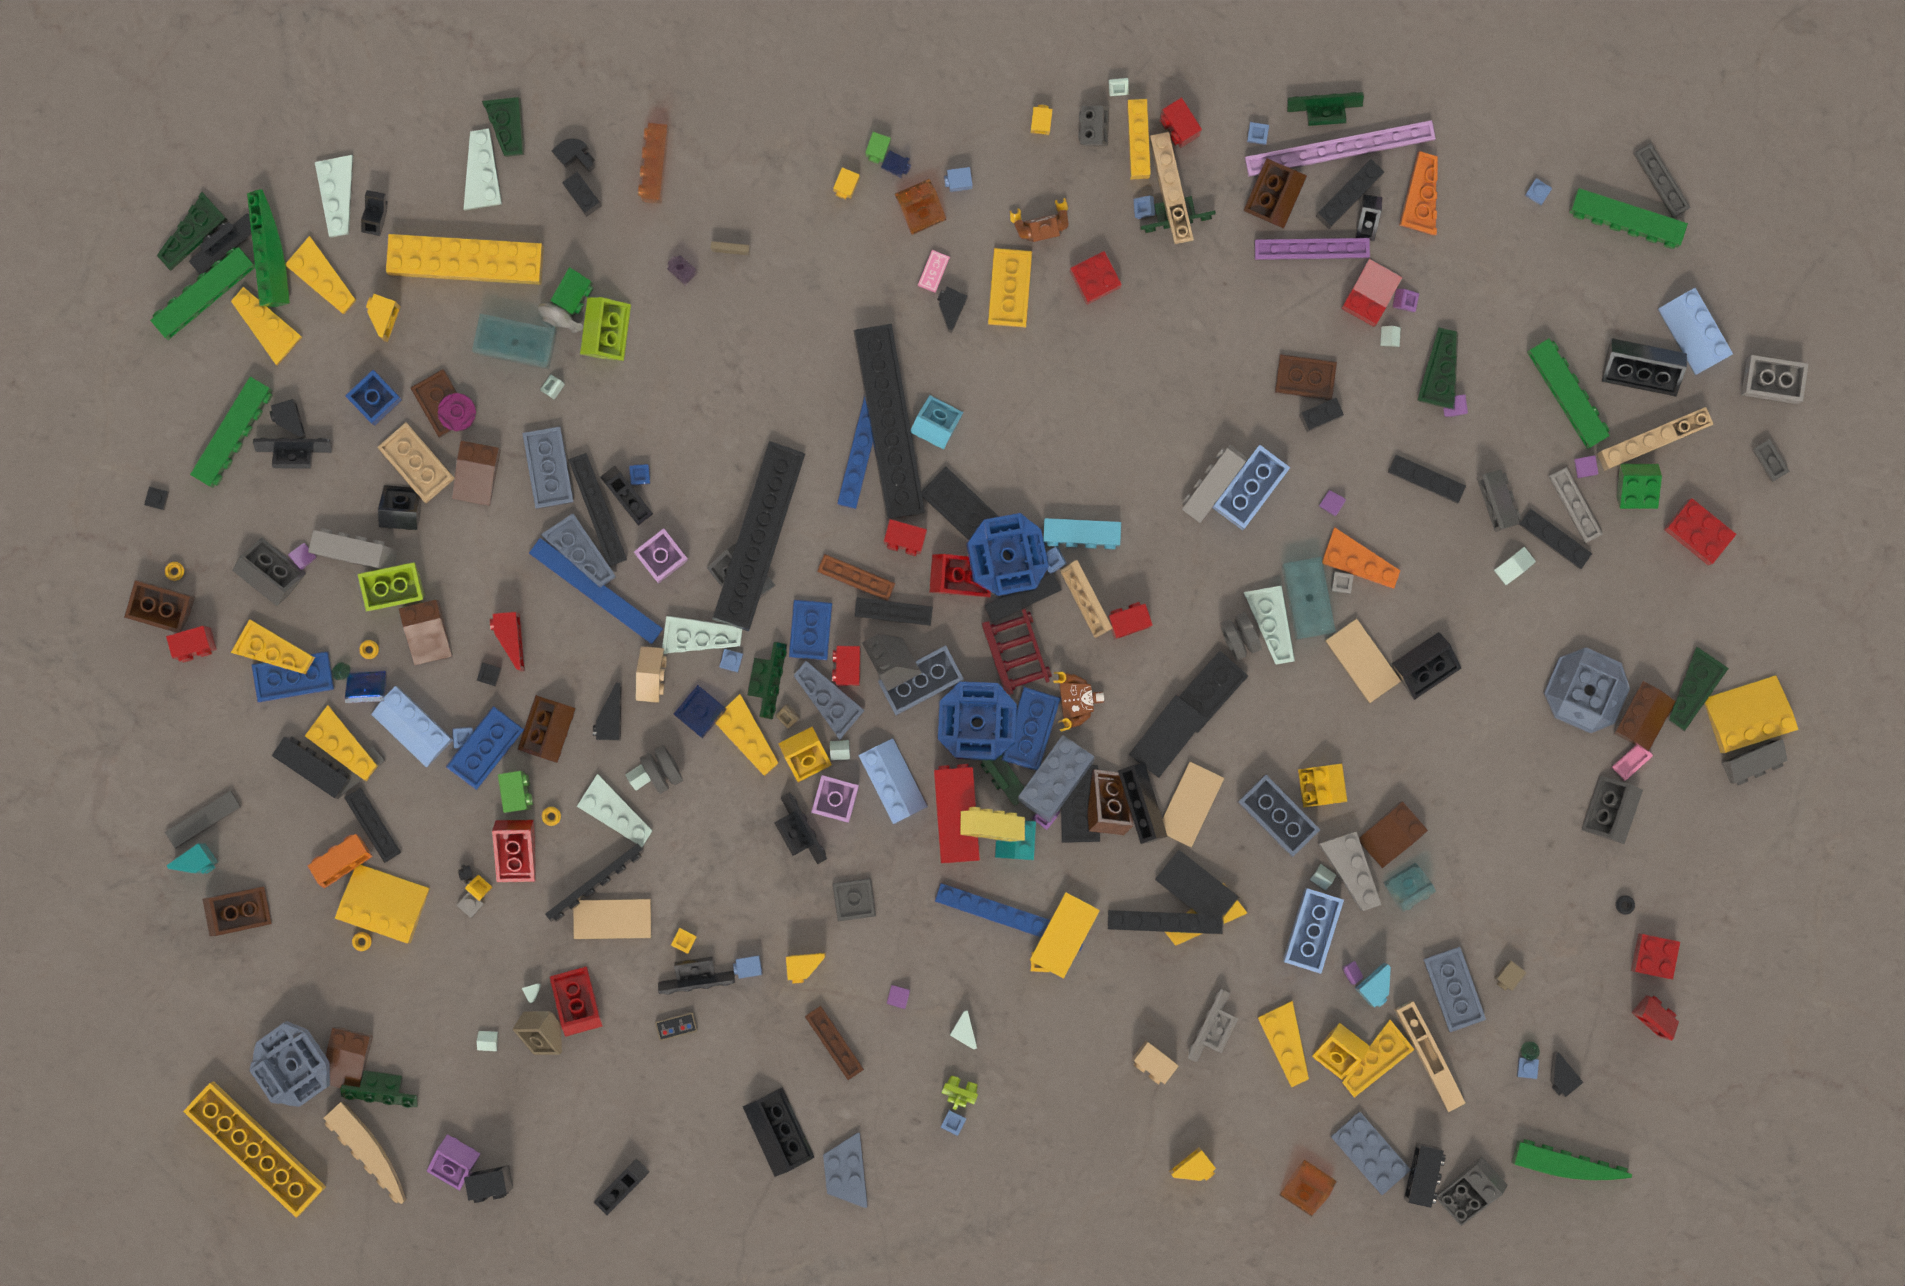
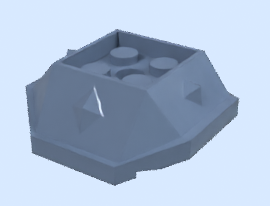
(1567, 694)
(278, 1074)

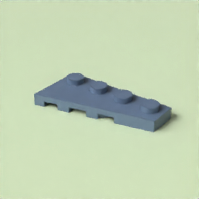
(830, 701)

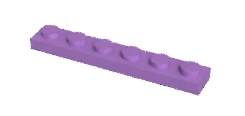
(1312, 248)

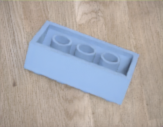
(1695, 331)
(411, 726)
(893, 781)

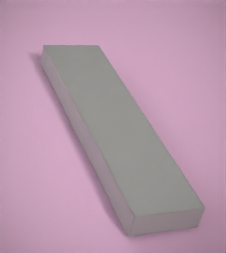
(1575, 505)

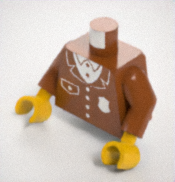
(1042, 227)
(1076, 699)

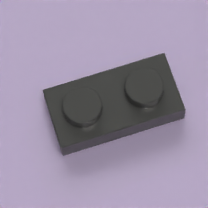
(1770, 460)

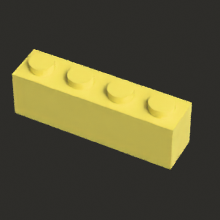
(992, 824)

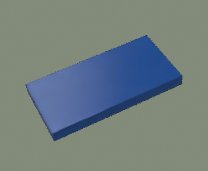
(278, 683)
(1033, 727)
(484, 747)

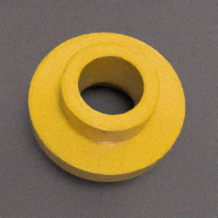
(168, 571)
(364, 645)
(546, 820)
(355, 941)

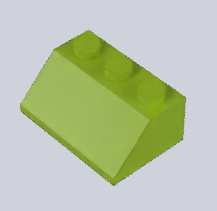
(605, 328)
(391, 586)

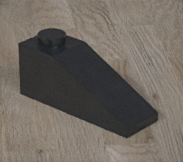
(626, 495)
(609, 720)
(621, 1186)

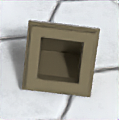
(788, 716)

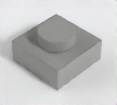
(1342, 582)
(470, 905)

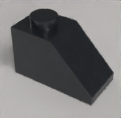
(1369, 217)
(951, 306)
(288, 417)
(1563, 1076)

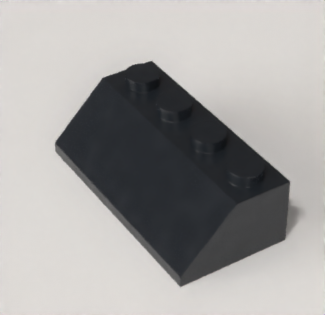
(1644, 367)
(778, 1132)

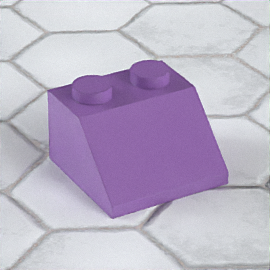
(453, 1162)

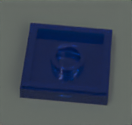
(365, 687)
(700, 711)

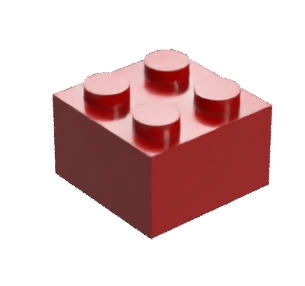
(1180, 123)
(1095, 277)
(905, 537)
(1129, 620)
(191, 643)
(847, 666)
(1655, 956)

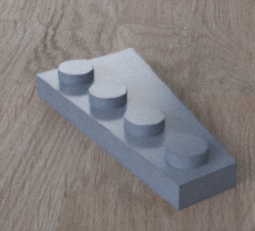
(579, 549)

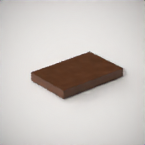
(1305, 377)
(430, 394)

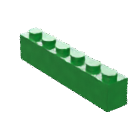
(1628, 218)
(203, 293)
(1568, 393)
(231, 432)

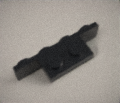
(217, 245)
(292, 452)
(797, 832)
(695, 975)

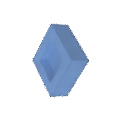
(1258, 133)
(1538, 191)
(1144, 207)
(1055, 559)
(731, 660)
(460, 735)
(1527, 1068)
(953, 1122)

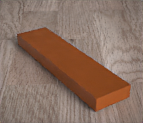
(856, 577)

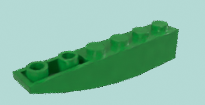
(267, 253)
(1564, 1164)

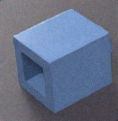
(958, 179)
(748, 967)

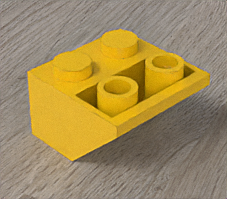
(1322, 785)

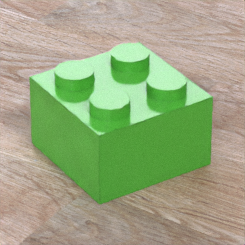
(515, 791)

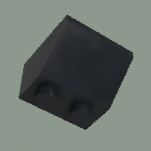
(399, 508)

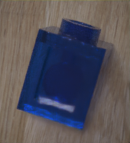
(896, 164)

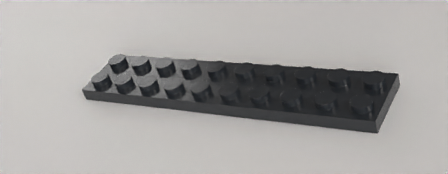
(889, 421)
(758, 536)

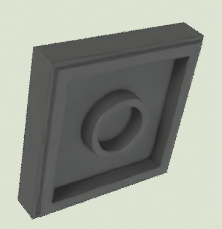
(854, 899)

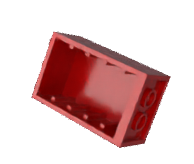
(955, 794)

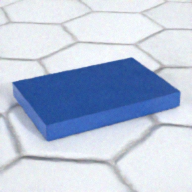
(810, 630)

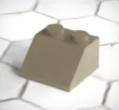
(540, 1032)

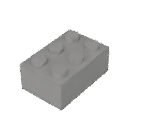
(1774, 379)

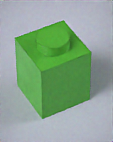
(877, 148)

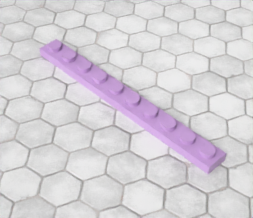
(1344, 147)

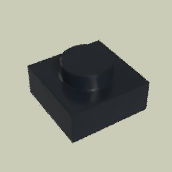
(156, 498)
(489, 674)

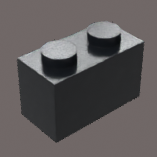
(581, 194)
(1321, 414)

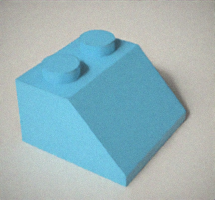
(936, 422)
(1376, 986)

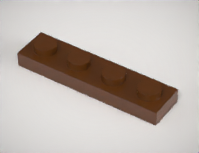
(834, 1043)

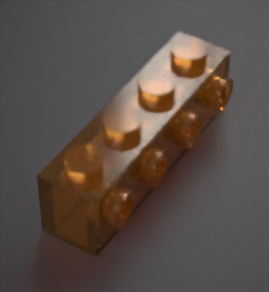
(654, 163)

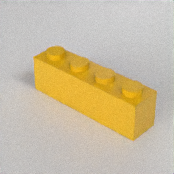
(1138, 139)

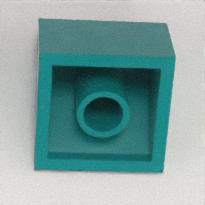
(1018, 849)
(195, 860)

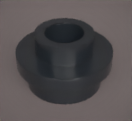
(465, 873)
(1631, 904)

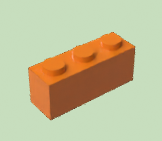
(339, 860)

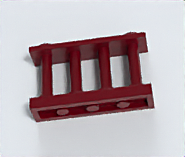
(1004, 666)

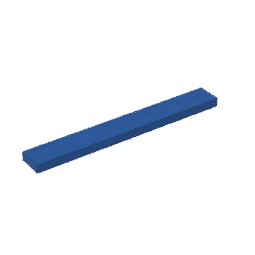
(602, 596)

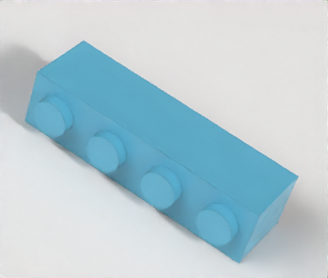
(1082, 533)

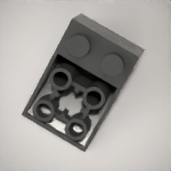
(1472, 1191)

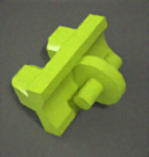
(958, 1095)

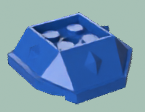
(1026, 550)
(971, 702)

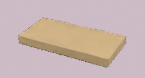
(416, 462)
(1086, 599)
(1363, 661)
(1191, 803)
(612, 919)

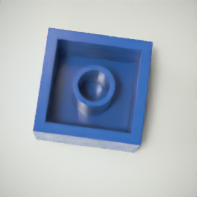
(373, 397)

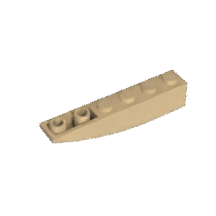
(1171, 187)
(1655, 438)
(1429, 1055)
(365, 1147)

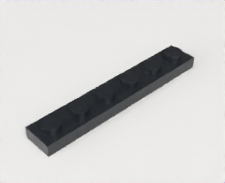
(597, 509)
(588, 888)
(1165, 922)

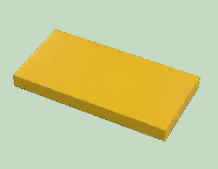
(1010, 287)
(1064, 935)

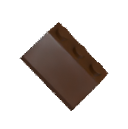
(1275, 193)
(159, 606)
(1645, 716)
(546, 729)

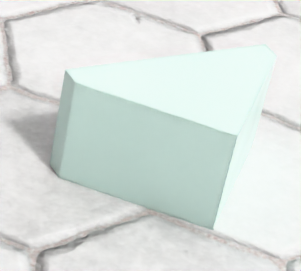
(1515, 566)
(963, 1031)

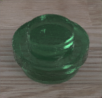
(341, 671)
(1530, 1051)

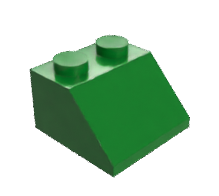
(572, 292)

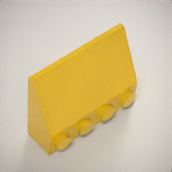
(1750, 714)
(382, 903)

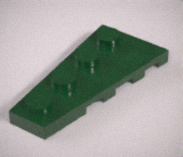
(200, 222)
(1440, 375)
(1700, 681)

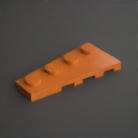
(1420, 203)
(1353, 558)

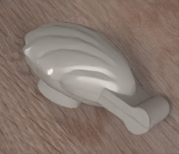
(556, 316)

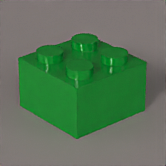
(1639, 486)

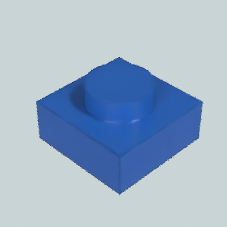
(639, 474)

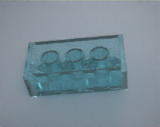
(496, 335)
(1312, 617)

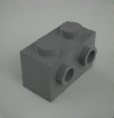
(1094, 125)

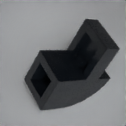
(573, 149)
(374, 213)

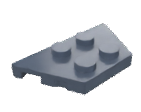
(845, 1171)

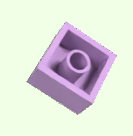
(661, 555)
(835, 799)

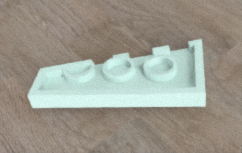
(481, 176)
(335, 188)
(1272, 619)
(692, 635)
(610, 809)

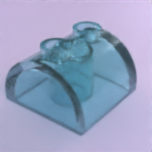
(1409, 887)

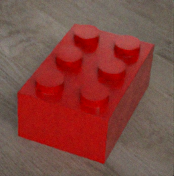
(1700, 531)

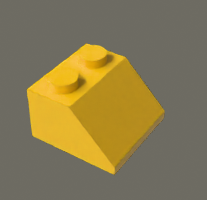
(383, 315)
(805, 754)
(801, 966)
(1341, 1051)
(1194, 1167)

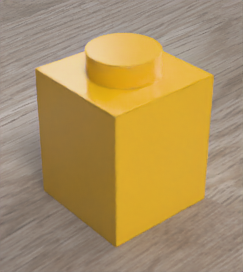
(1041, 120)
(846, 183)

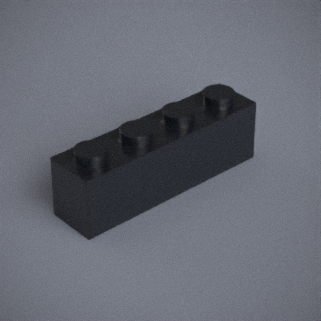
(1350, 193)
(311, 767)
(1142, 803)

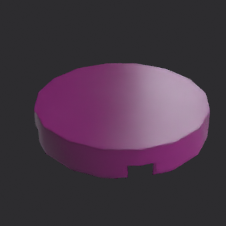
(456, 412)

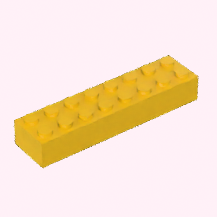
(464, 259)
(254, 1149)

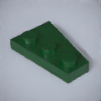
(507, 123)

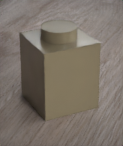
(1509, 976)

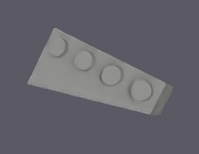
(1214, 484)
(352, 550)
(1352, 868)

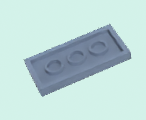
(548, 467)
(1454, 989)
(1370, 1153)

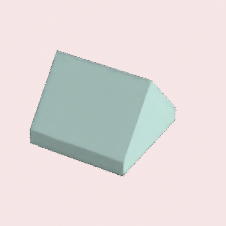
(1118, 87)
(1390, 336)
(552, 386)
(839, 750)
(638, 777)
(1323, 877)
(531, 992)
(487, 1040)

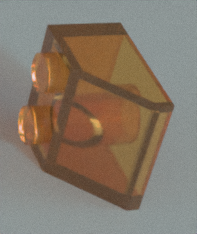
(920, 206)
(1308, 1188)

